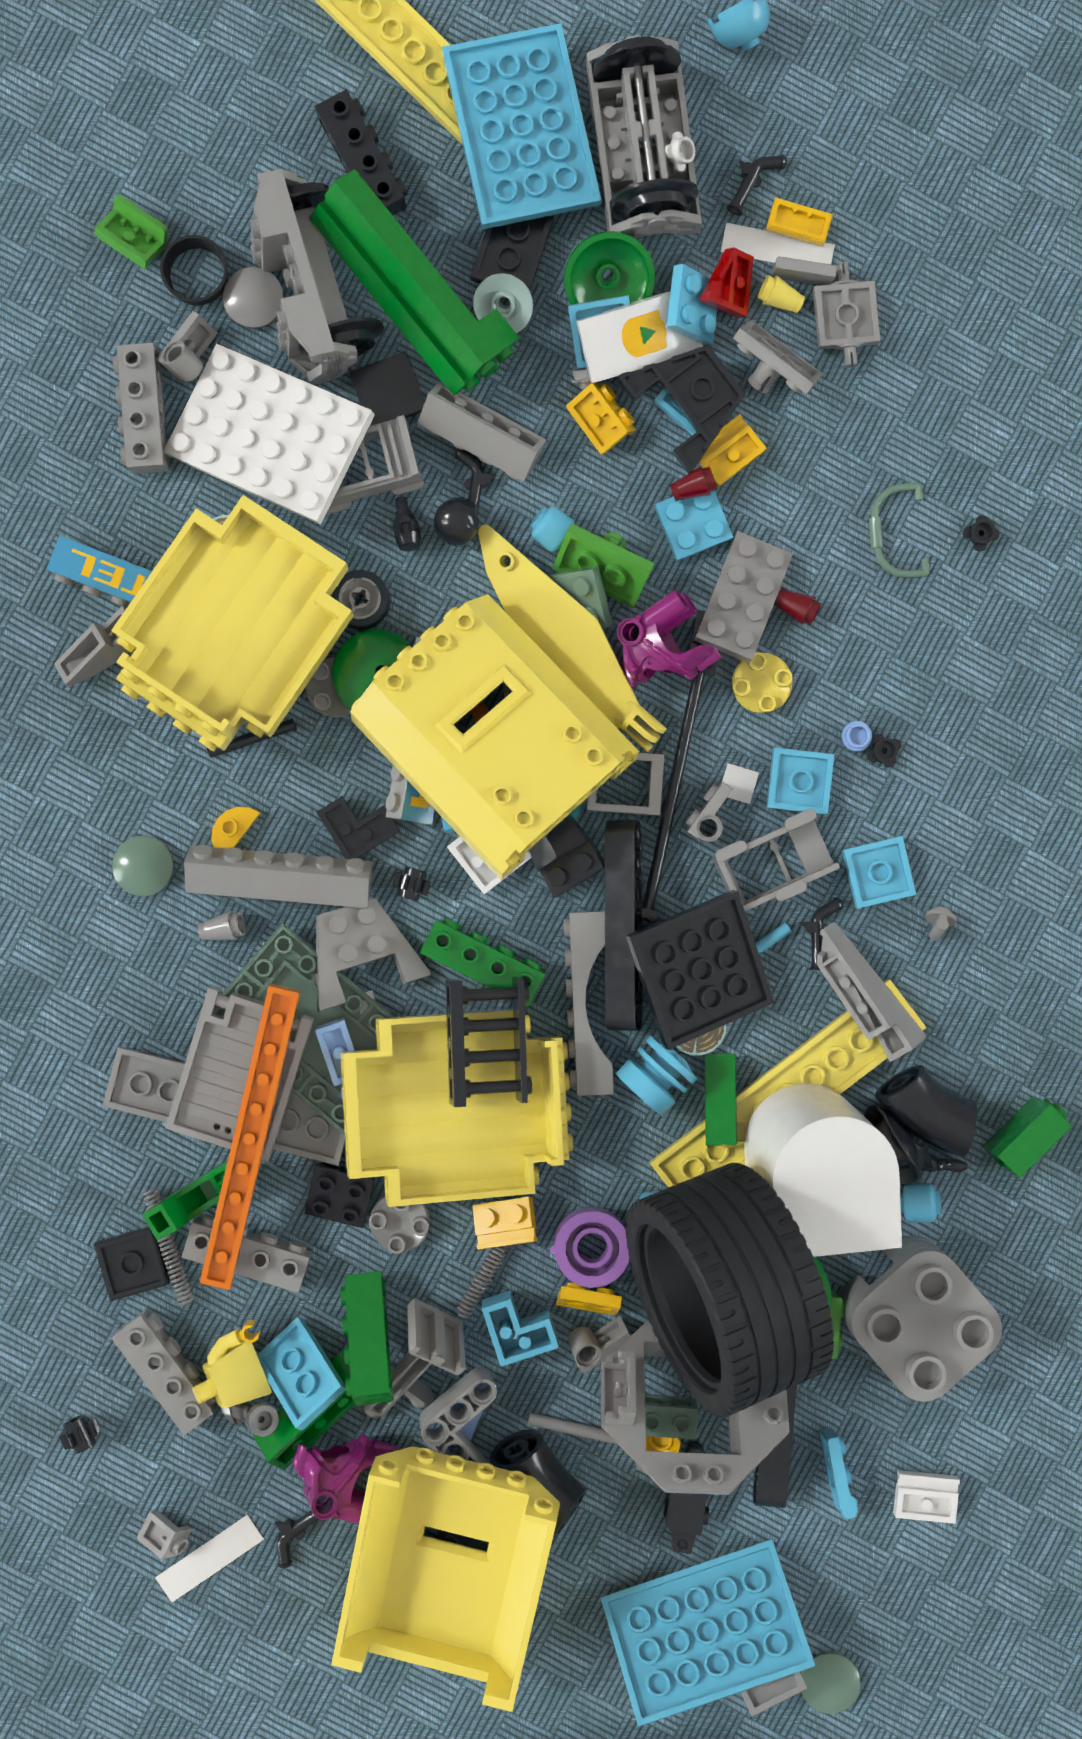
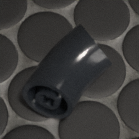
(929, 1110)
(530, 1454)

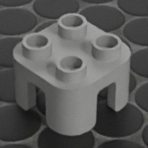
(921, 1320)

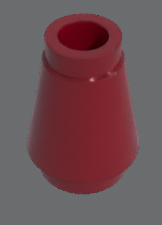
(694, 485)
(798, 606)

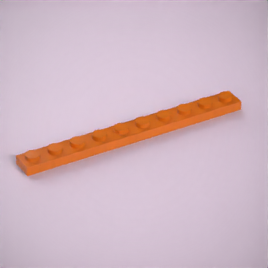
(250, 1136)

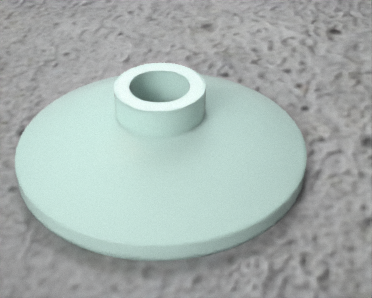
(489, 295)

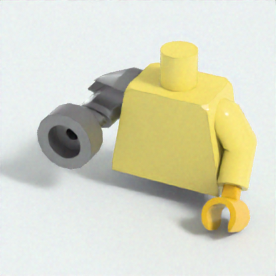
(238, 1377)

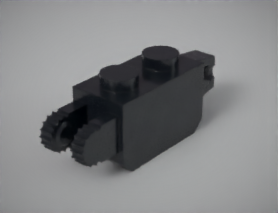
(686, 1512)

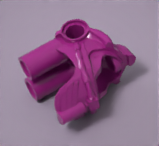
(655, 645)
(333, 1473)

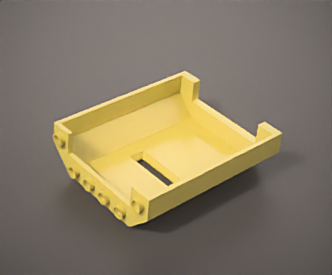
(520, 762)
(438, 1598)

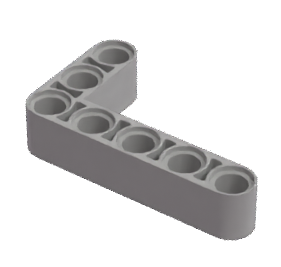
(453, 1420)

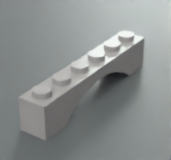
(592, 1067)

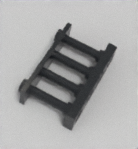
(461, 1057)

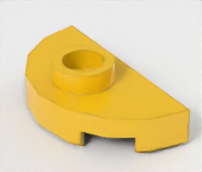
(232, 826)

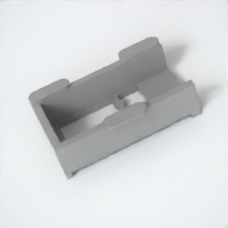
(400, 461)
(808, 846)

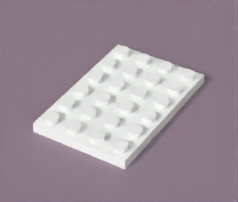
(269, 433)

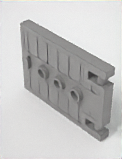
(219, 1067)

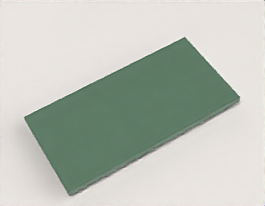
(293, 964)

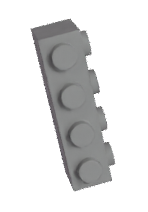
(142, 408)
(481, 432)
(259, 1256)
(163, 1369)

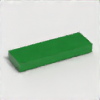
(720, 1100)

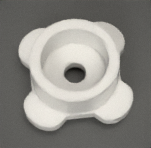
(680, 151)

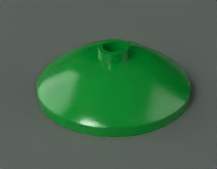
(613, 250)
(358, 659)

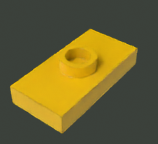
(799, 222)

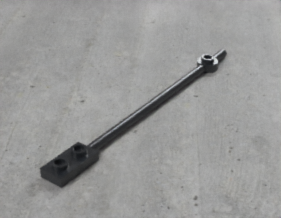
(675, 781)

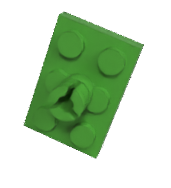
(620, 569)

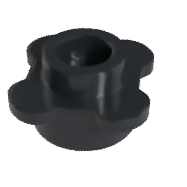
(988, 528)
(891, 746)

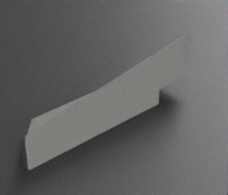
(866, 995)

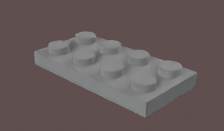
(743, 597)

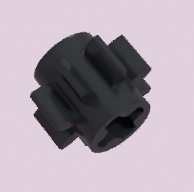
(411, 883)
(79, 1434)

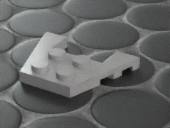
(354, 938)

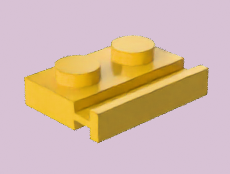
(732, 450)
(505, 1223)
(576, 1297)

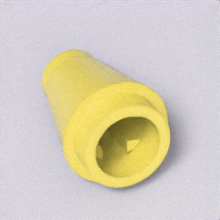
(781, 295)

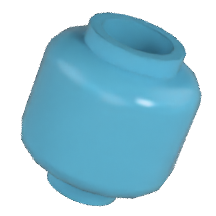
(550, 527)
(920, 1202)

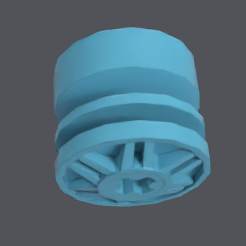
(656, 1076)

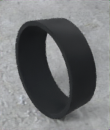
(177, 248)

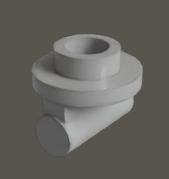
(941, 920)

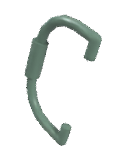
(876, 532)

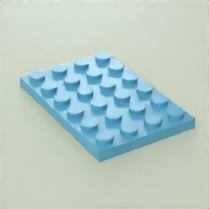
(521, 126)
(706, 1633)

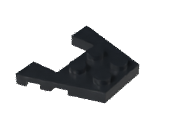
(700, 390)

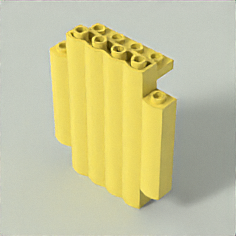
(231, 624)
(435, 1152)

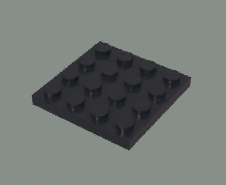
(700, 969)

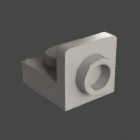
(163, 1536)

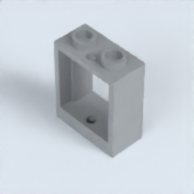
(653, 795)

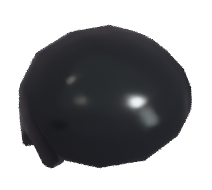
(456, 521)

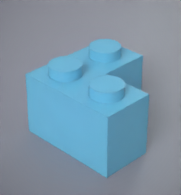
(516, 1337)

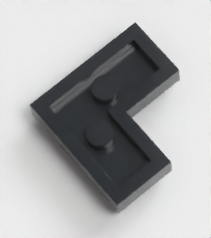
(356, 836)

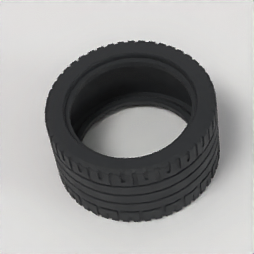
(729, 1288)

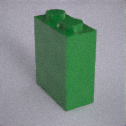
(1027, 1135)

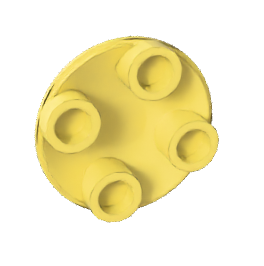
(762, 683)

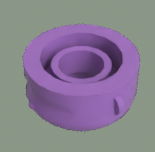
(591, 1271)

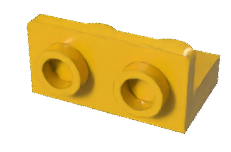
(601, 416)

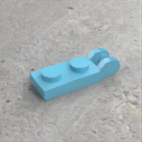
(838, 1474)

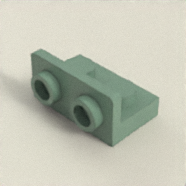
(671, 1416)

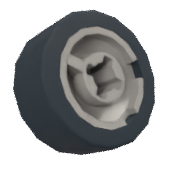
(377, 596)

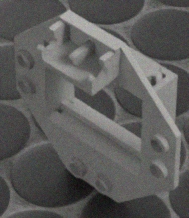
(751, 1431)

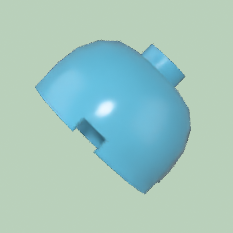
(741, 24)

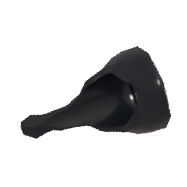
(910, 1155)

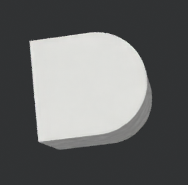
(827, 1169)

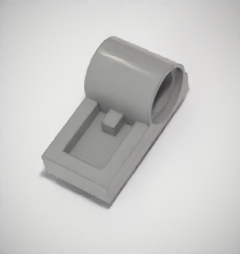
(184, 350)
(715, 797)
(592, 1347)

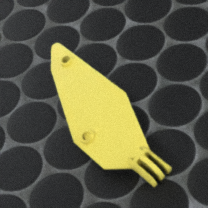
(566, 635)

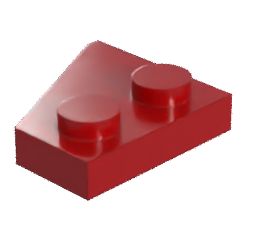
(730, 283)

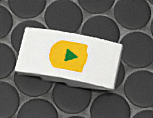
(630, 338)

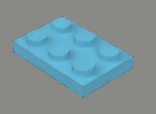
(300, 1373)

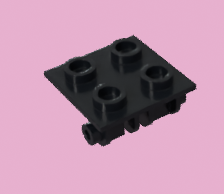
(338, 1197)

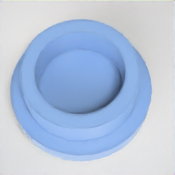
(856, 736)

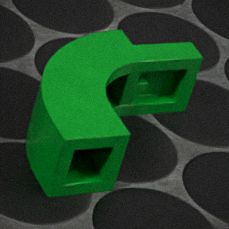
(185, 1203)

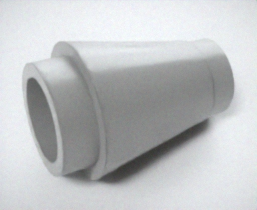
(223, 927)

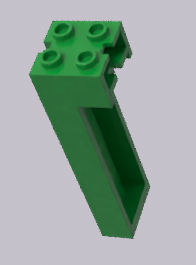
(410, 287)

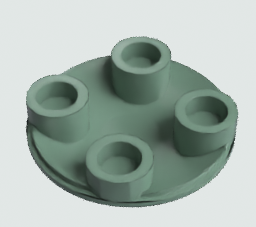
(142, 866)
(832, 1683)

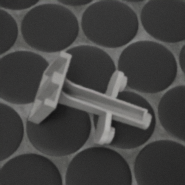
(432, 1339)

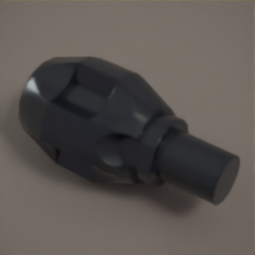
(405, 526)

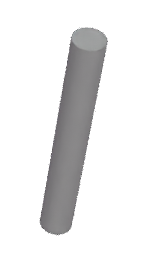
(569, 1427)

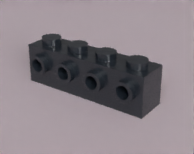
(358, 150)

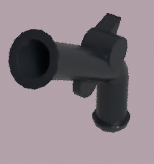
(750, 173)
(478, 479)
(816, 925)
(290, 1530)

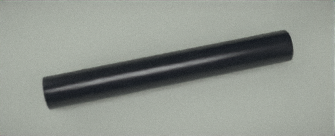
(250, 738)

